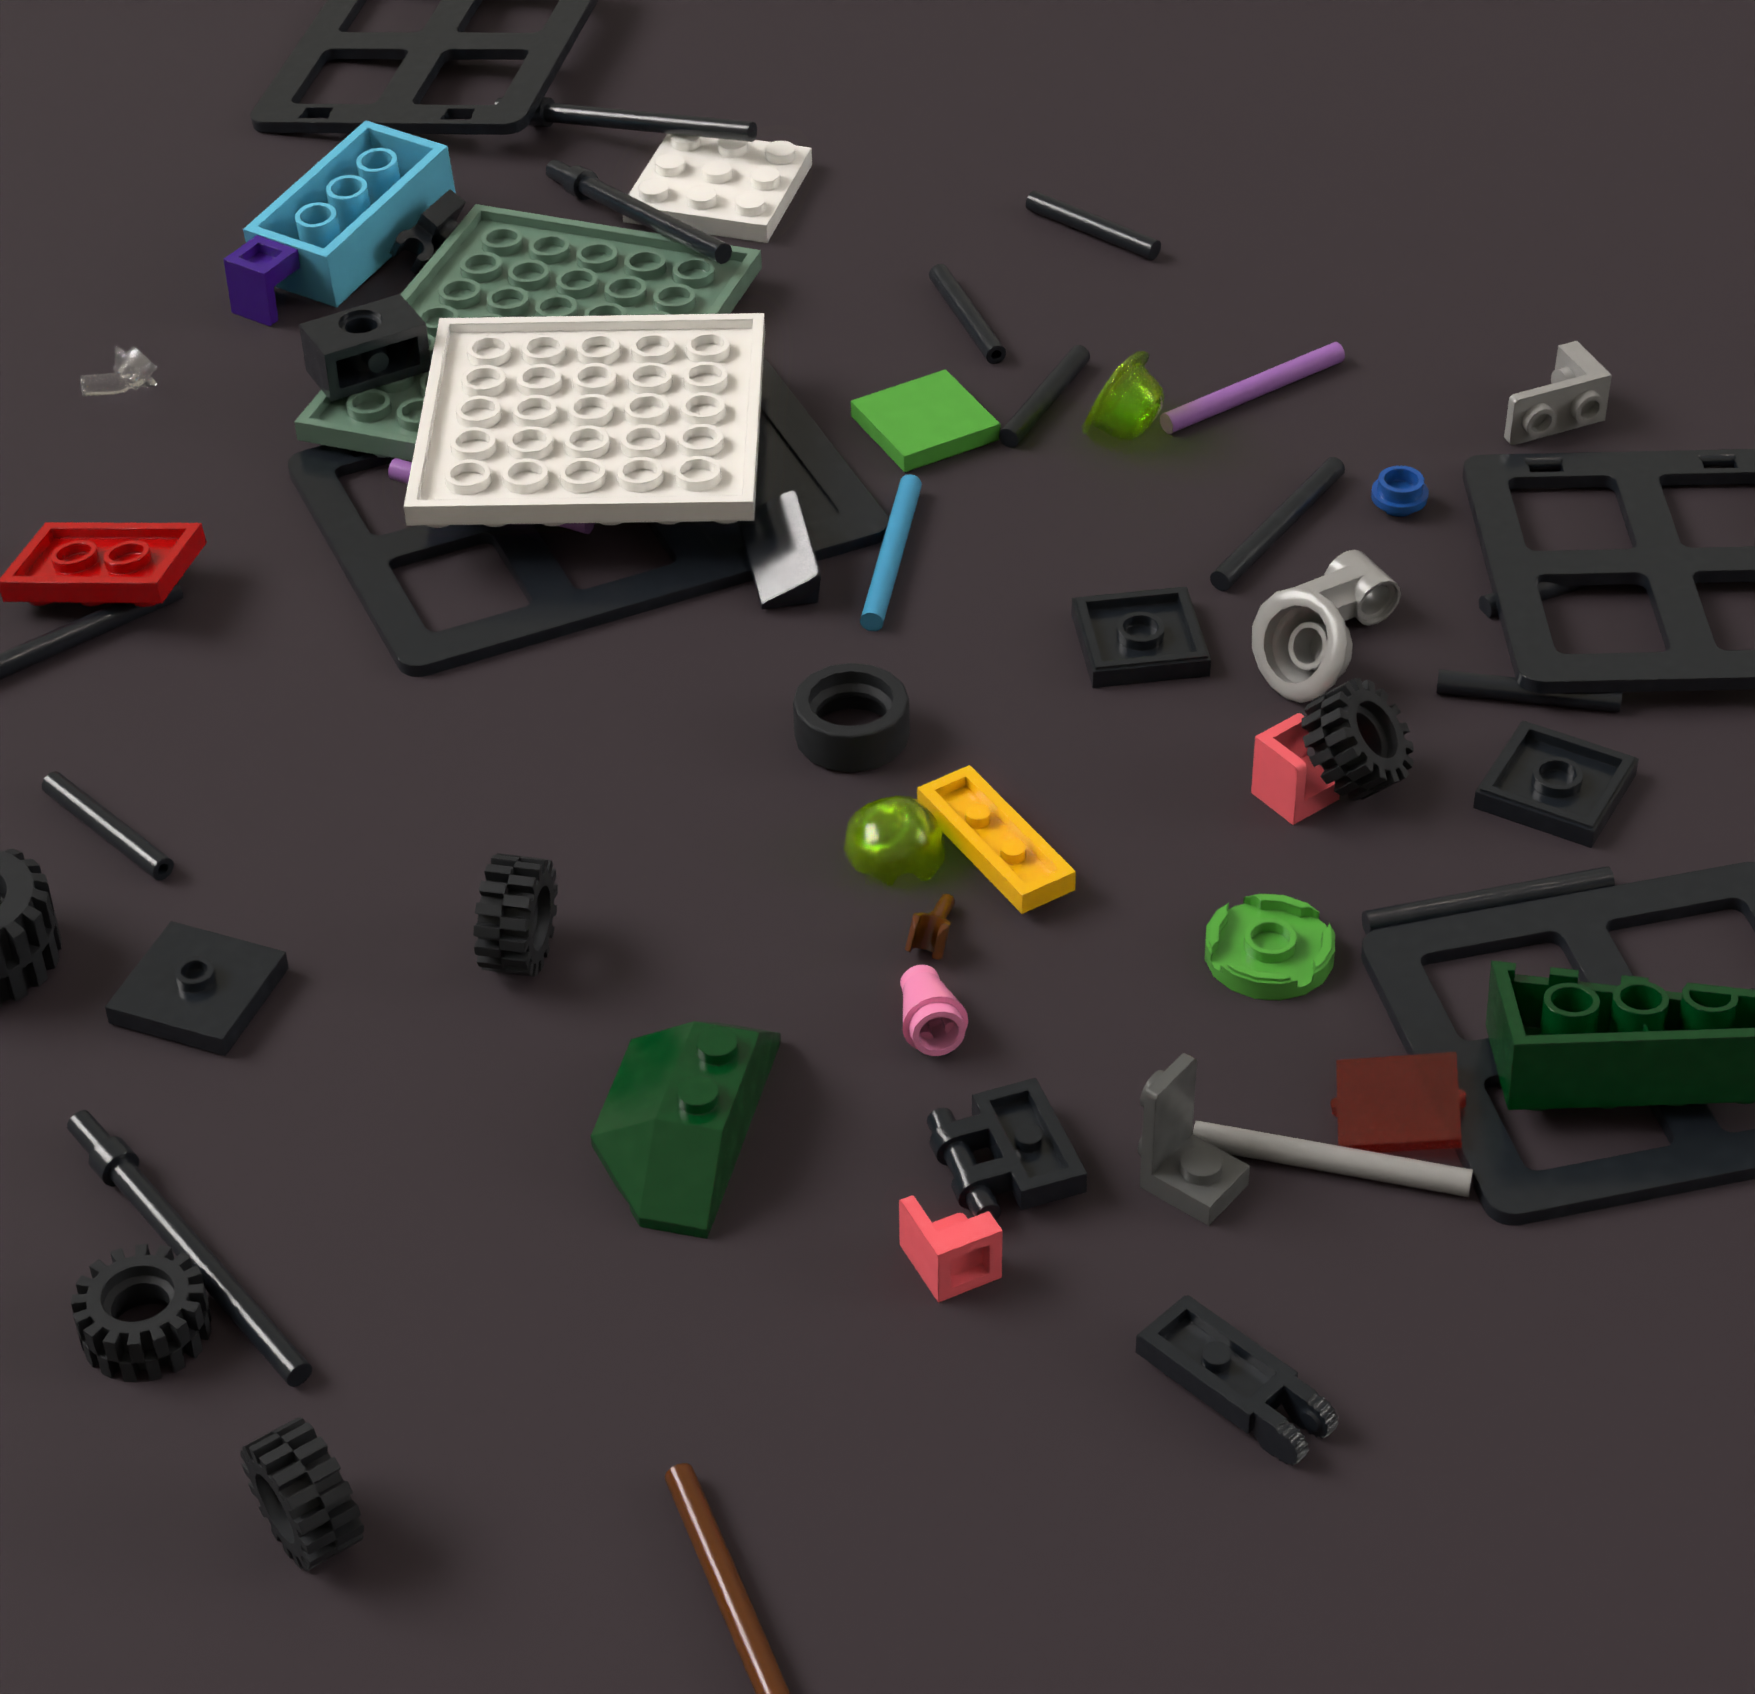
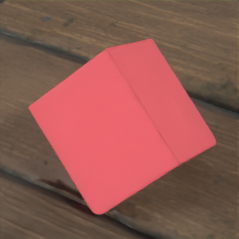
(1285, 775)
(950, 1252)

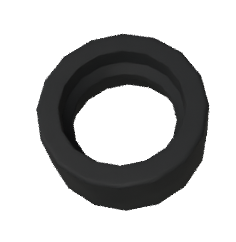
(856, 746)

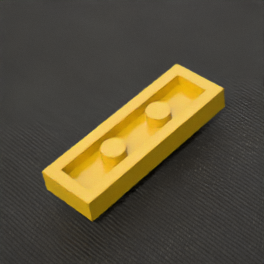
(997, 839)

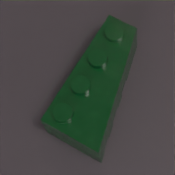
(1618, 1044)

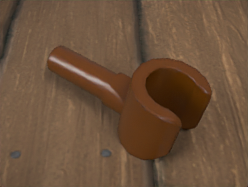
(931, 929)

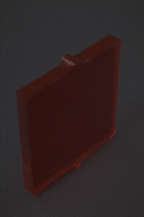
(1399, 1103)

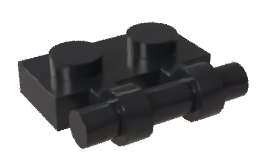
(1027, 1146)

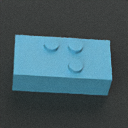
(353, 208)

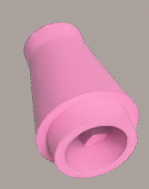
(931, 1013)

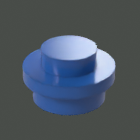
(1400, 491)

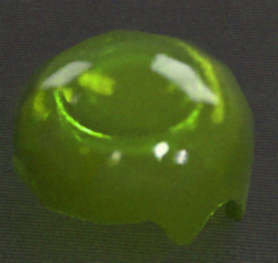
(894, 839)

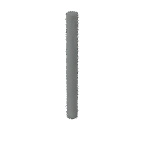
(1336, 1159)

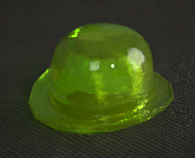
(1127, 401)

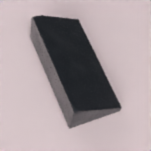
(781, 553)

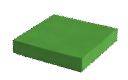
(925, 420)

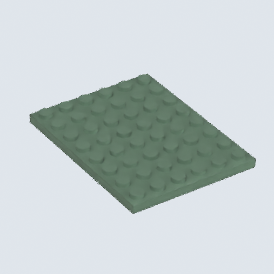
(528, 267)

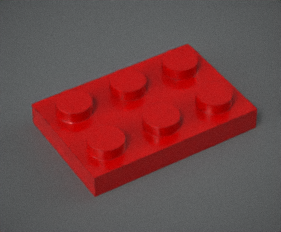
(102, 563)

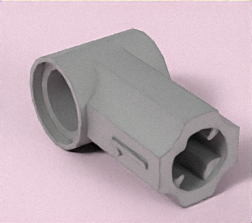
(1357, 588)

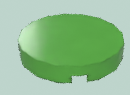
(1269, 947)

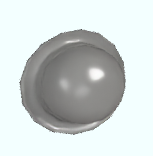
(1300, 643)

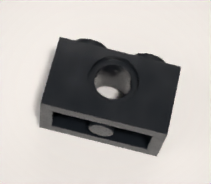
(365, 347)

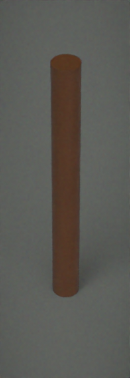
(725, 1581)

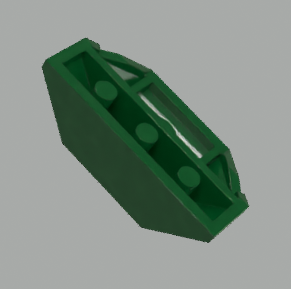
(682, 1120)

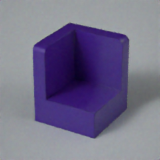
(253, 274)

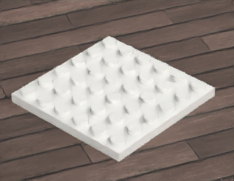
(589, 421)

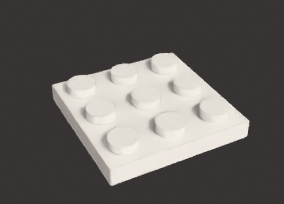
(724, 183)

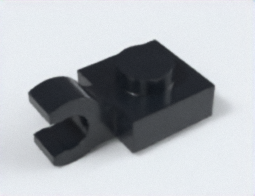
(431, 229)

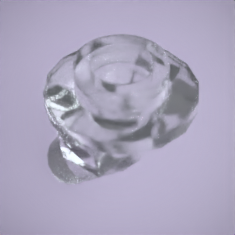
(130, 369)

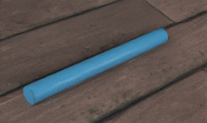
(891, 553)

